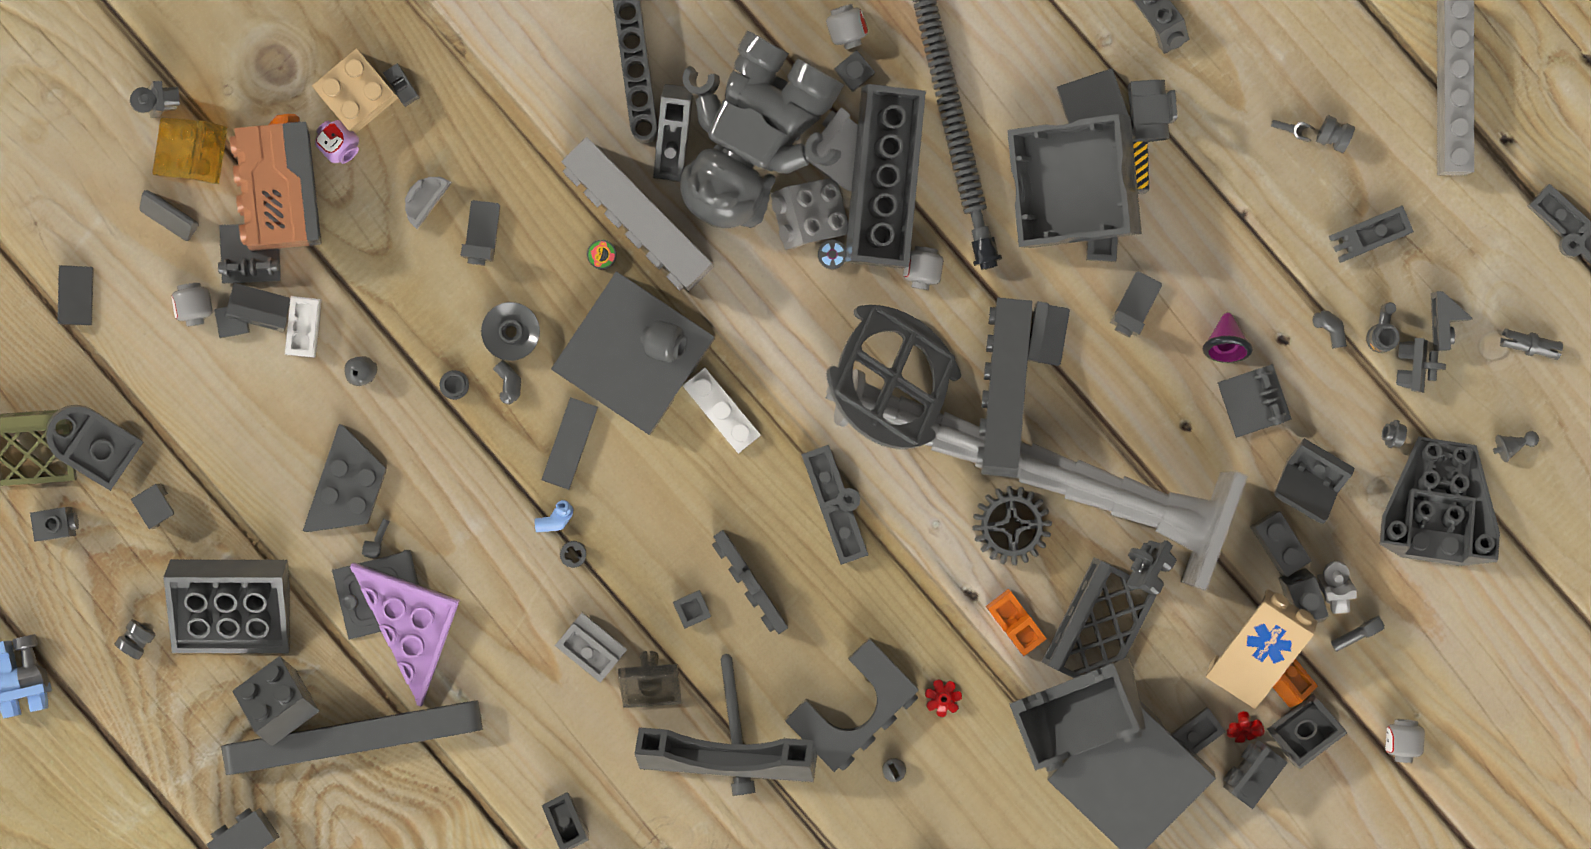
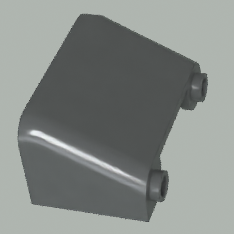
(1080, 715)

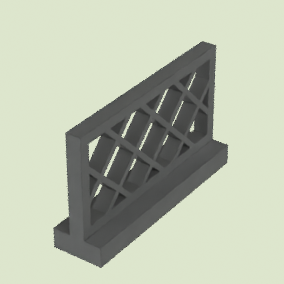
(1082, 608)

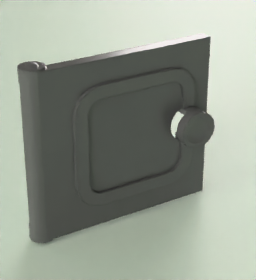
(361, 620)

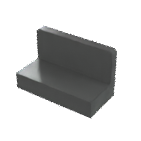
(258, 307)
(1048, 333)

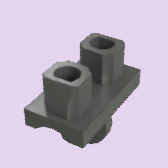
(155, 99)
(1418, 352)
(1147, 565)

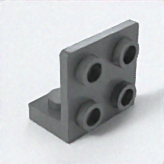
(1254, 773)

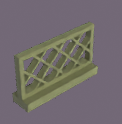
(31, 422)

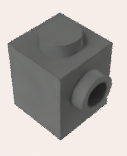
(54, 523)

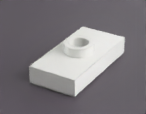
(303, 326)

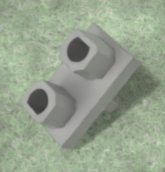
(1337, 587)

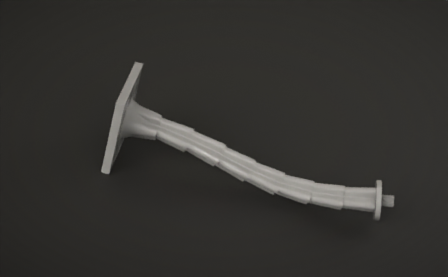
(1182, 518)

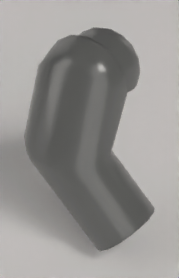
(511, 383)

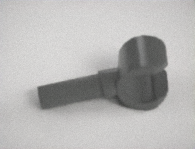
(1295, 129)
(373, 549)

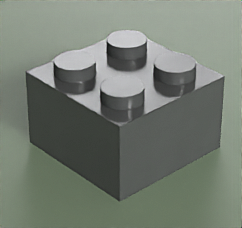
(275, 701)

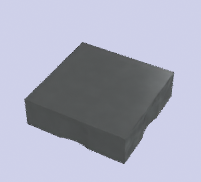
(1075, 181)
(610, 360)
(1135, 785)

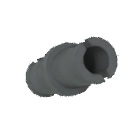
(1531, 344)

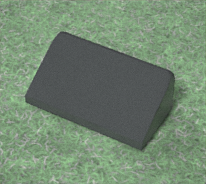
(167, 215)
(75, 295)

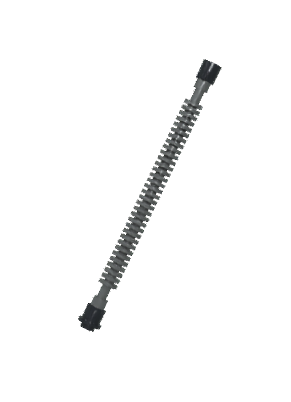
(983, 244)

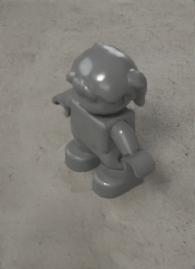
(754, 129)

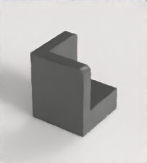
(153, 505)

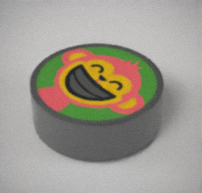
(601, 254)

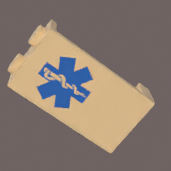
(1263, 649)

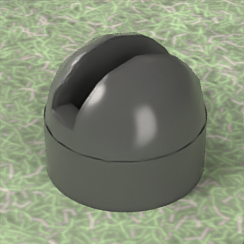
(887, 772)

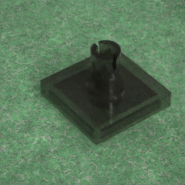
(649, 683)

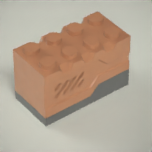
(276, 184)

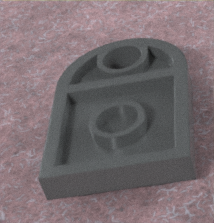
(93, 445)

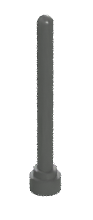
(741, 785)

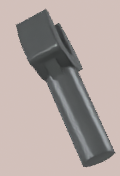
(1367, 629)

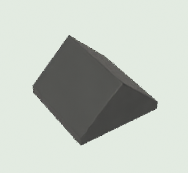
(1306, 731)

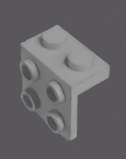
(839, 134)
(809, 212)

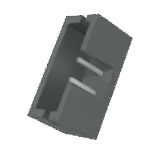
(401, 85)

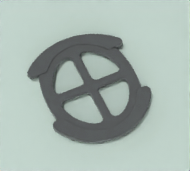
(914, 333)

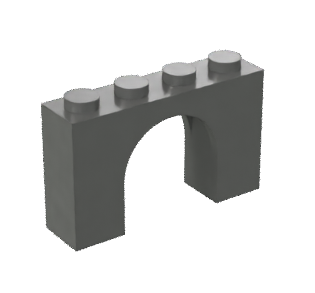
(838, 744)

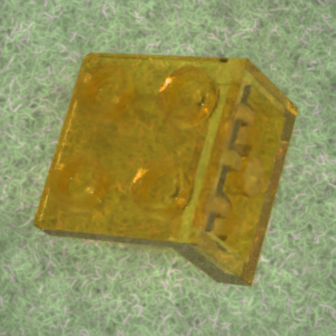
(190, 150)

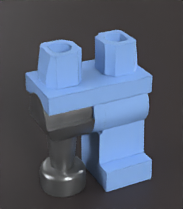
(23, 681)

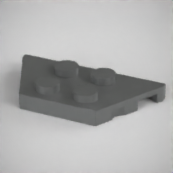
(346, 485)

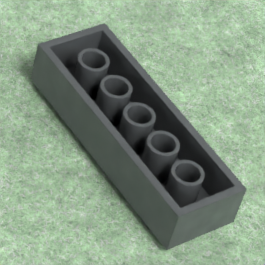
(885, 176)

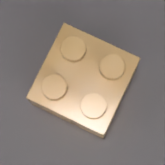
(355, 91)

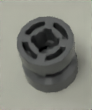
(1332, 133)
(135, 639)

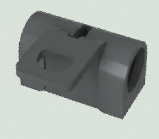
(1151, 109)

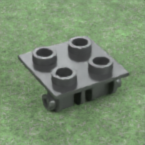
(241, 264)
(1254, 400)

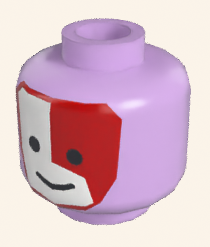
(336, 142)

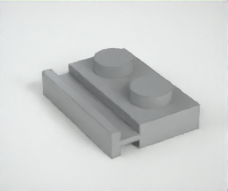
(591, 647)

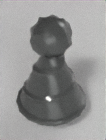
(1509, 446)

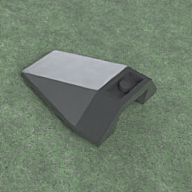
(1442, 507)

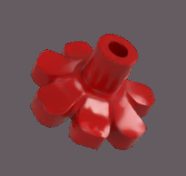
(940, 691)
(1245, 728)

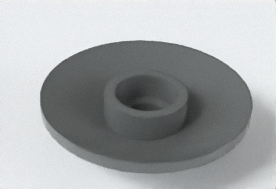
(495, 327)

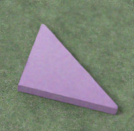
(411, 621)

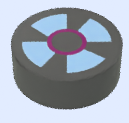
(832, 254)

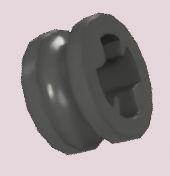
(577, 546)

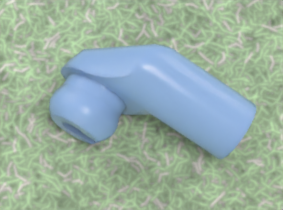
(557, 520)

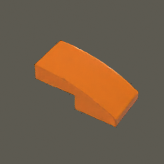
(1016, 622)

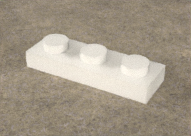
(721, 410)

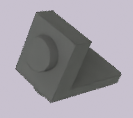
(1166, 22)
(481, 232)
(1135, 305)

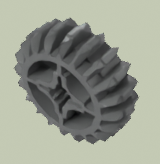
(1010, 500)

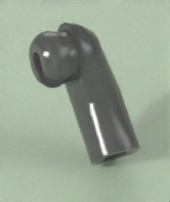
(1333, 325)

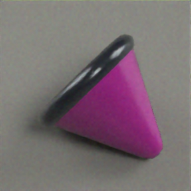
(1227, 342)

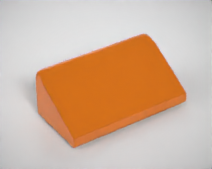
(1295, 685)

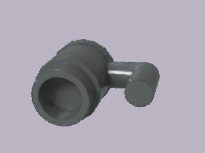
(1383, 336)

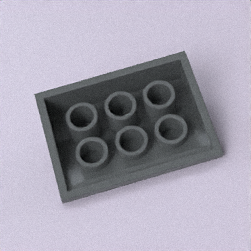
(228, 606)

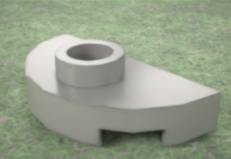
(423, 198)

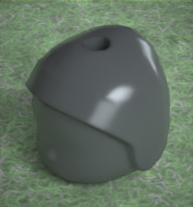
(360, 371)

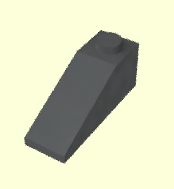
(672, 132)

